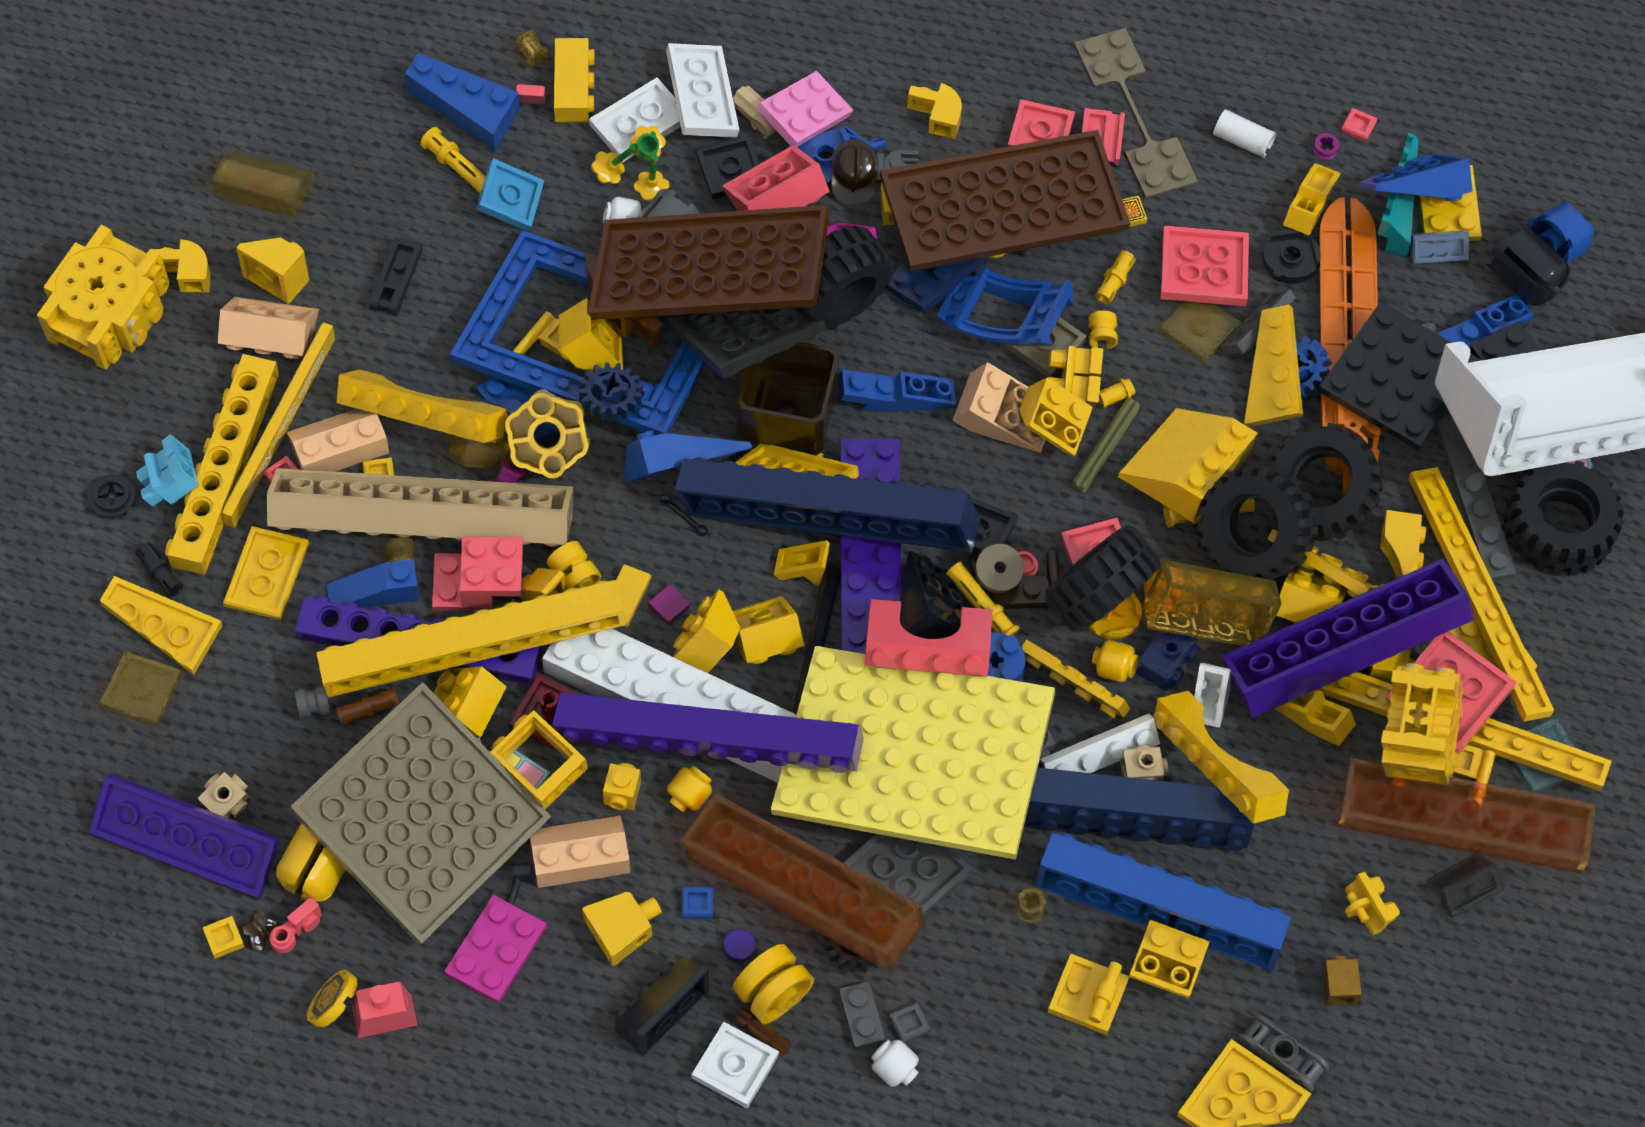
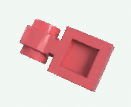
(305, 918)

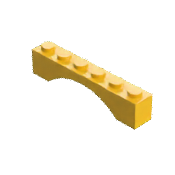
(456, 417)
(1400, 544)
(1250, 789)

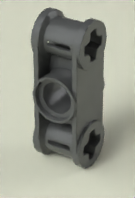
(1265, 1038)

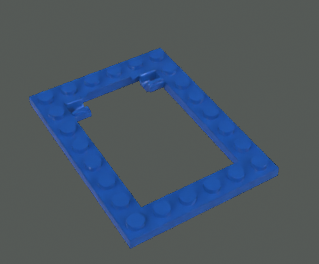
(476, 348)

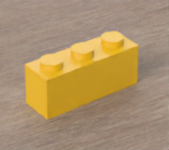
(573, 80)

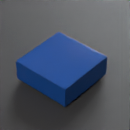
(697, 902)

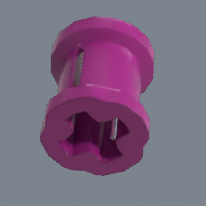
(509, 472)

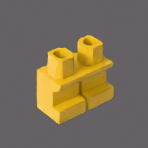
(1079, 371)

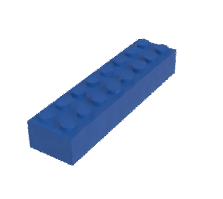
(1149, 893)

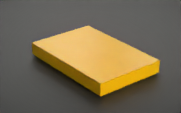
(266, 573)

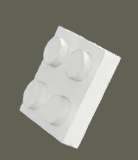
(735, 1065)

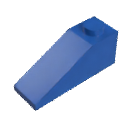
(377, 585)

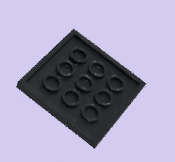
(1391, 376)

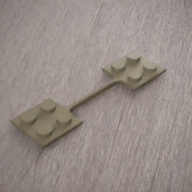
(1156, 165)

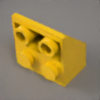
(1055, 415)
(1308, 595)
(707, 633)
(470, 696)
(1169, 959)

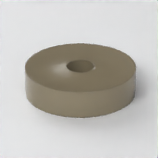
(1008, 558)

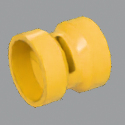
(1102, 328)

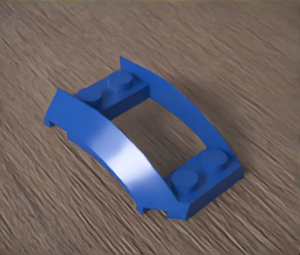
(1044, 299)

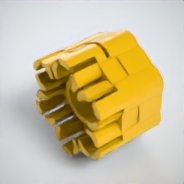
(566, 416)

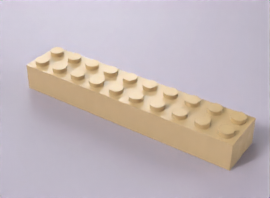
(419, 506)

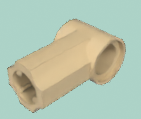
(747, 102)

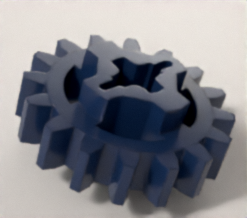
(610, 392)

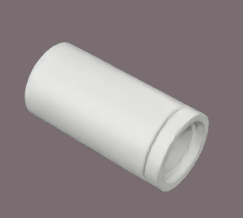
(1244, 133)

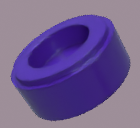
(739, 945)

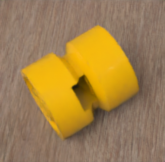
(572, 561)

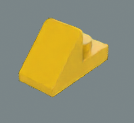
(802, 560)

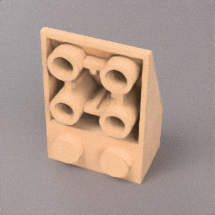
(992, 408)

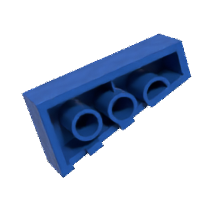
(464, 98)

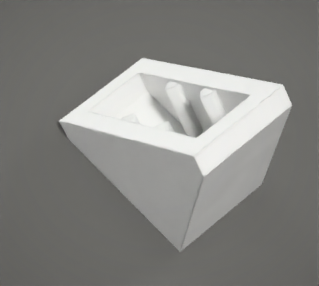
(1213, 692)

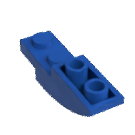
(1489, 321)
(897, 393)

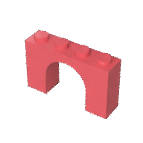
(893, 647)

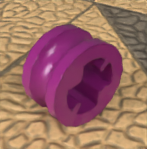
(1326, 154)

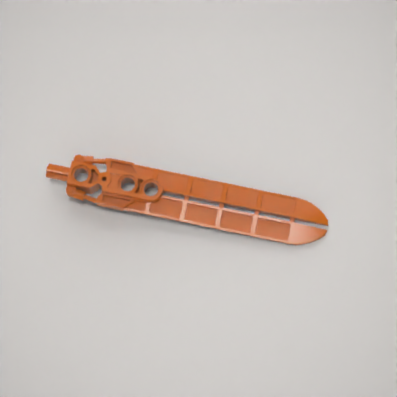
(1335, 307)

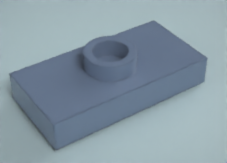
(1440, 247)

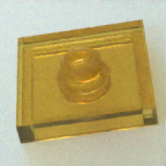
(1199, 328)
(141, 688)

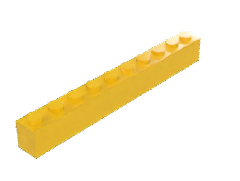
(470, 638)

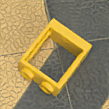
(561, 778)

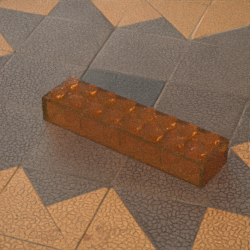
(1468, 817)
(803, 882)

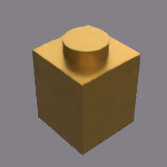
(1341, 981)

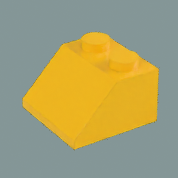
(274, 266)
(587, 340)
(768, 630)

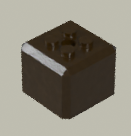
(796, 378)

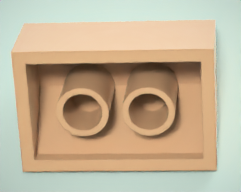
(267, 327)
(339, 441)
(580, 851)

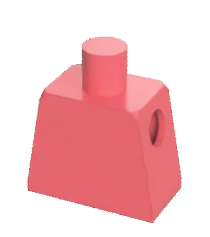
(383, 1009)

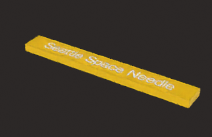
(278, 425)

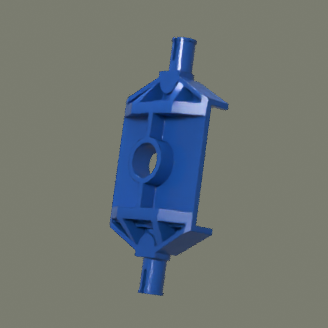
(829, 142)

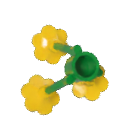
(646, 146)

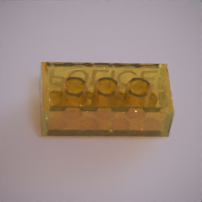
(1211, 603)

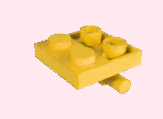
(1089, 993)

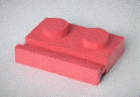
(1110, 130)

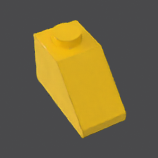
(542, 582)

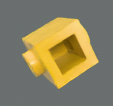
(622, 786)

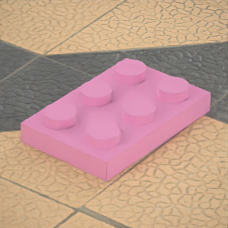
(805, 109)

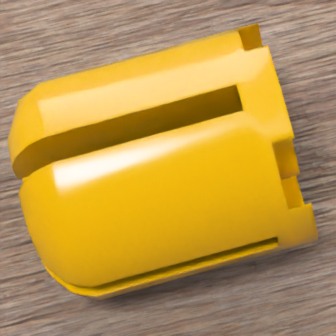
(297, 862)

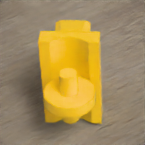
(1367, 905)

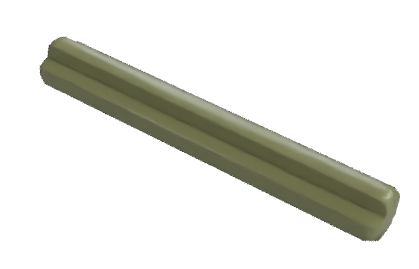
(1105, 445)

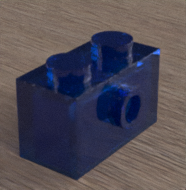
(1165, 657)

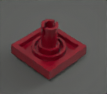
(543, 699)

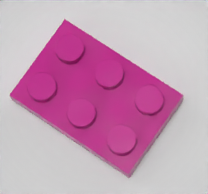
(495, 949)

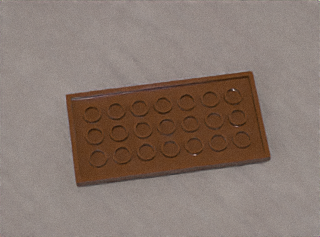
(1004, 200)
(709, 262)

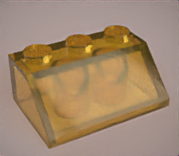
(262, 183)

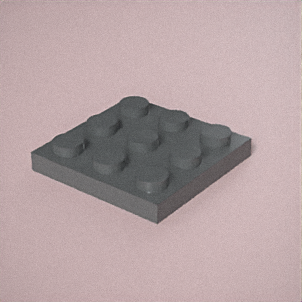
(911, 868)

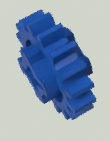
(1312, 373)

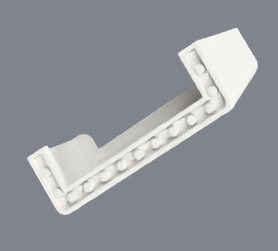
(1547, 402)

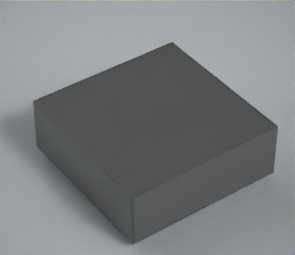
(909, 1023)

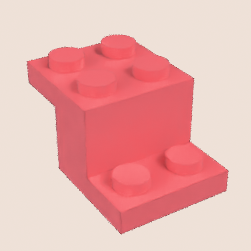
(481, 571)

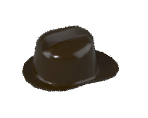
(853, 172)

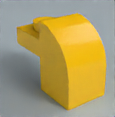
(943, 106)
(189, 264)

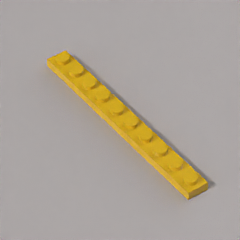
(1483, 597)
(1493, 736)

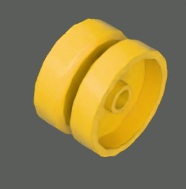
(773, 983)

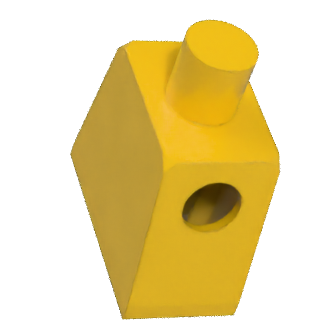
(620, 924)

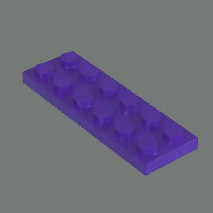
(184, 835)

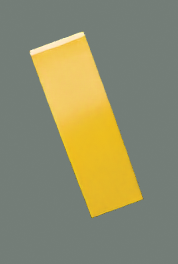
(1311, 199)
(1320, 716)

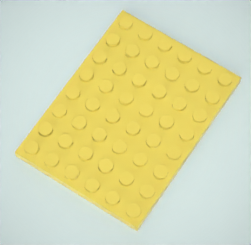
(938, 756)

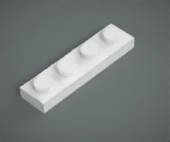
(1104, 748)

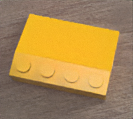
(1187, 459)

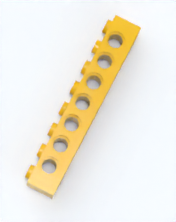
(250, 372)

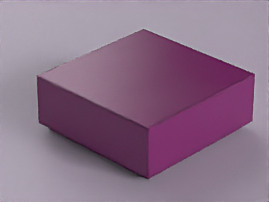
(669, 604)

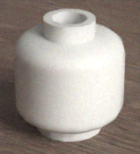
(621, 208)
(895, 1063)

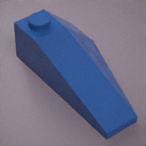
(1427, 176)
(663, 452)

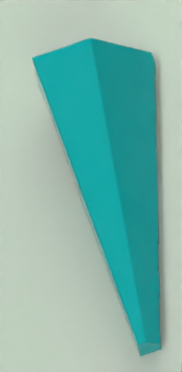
(1398, 214)

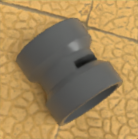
(312, 701)

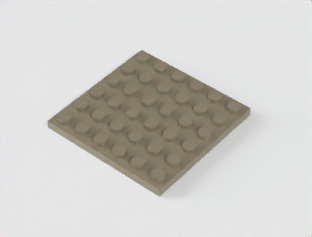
(420, 813)

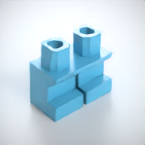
(167, 473)

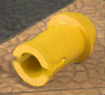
(1116, 392)

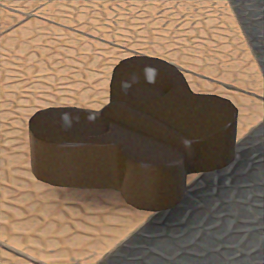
(258, 929)

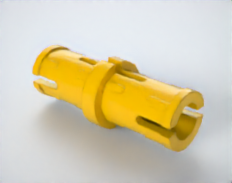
(1115, 277)

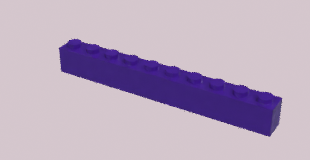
(709, 732)

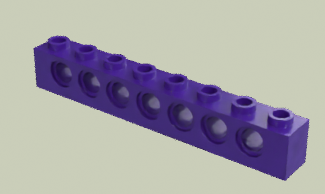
(317, 610)

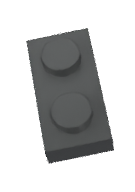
(862, 1015)

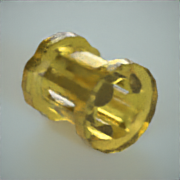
(532, 48)
(1036, 912)

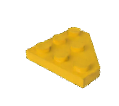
(1243, 1093)

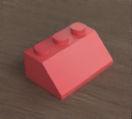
(779, 182)

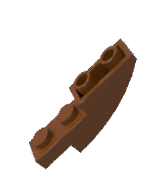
(648, 327)

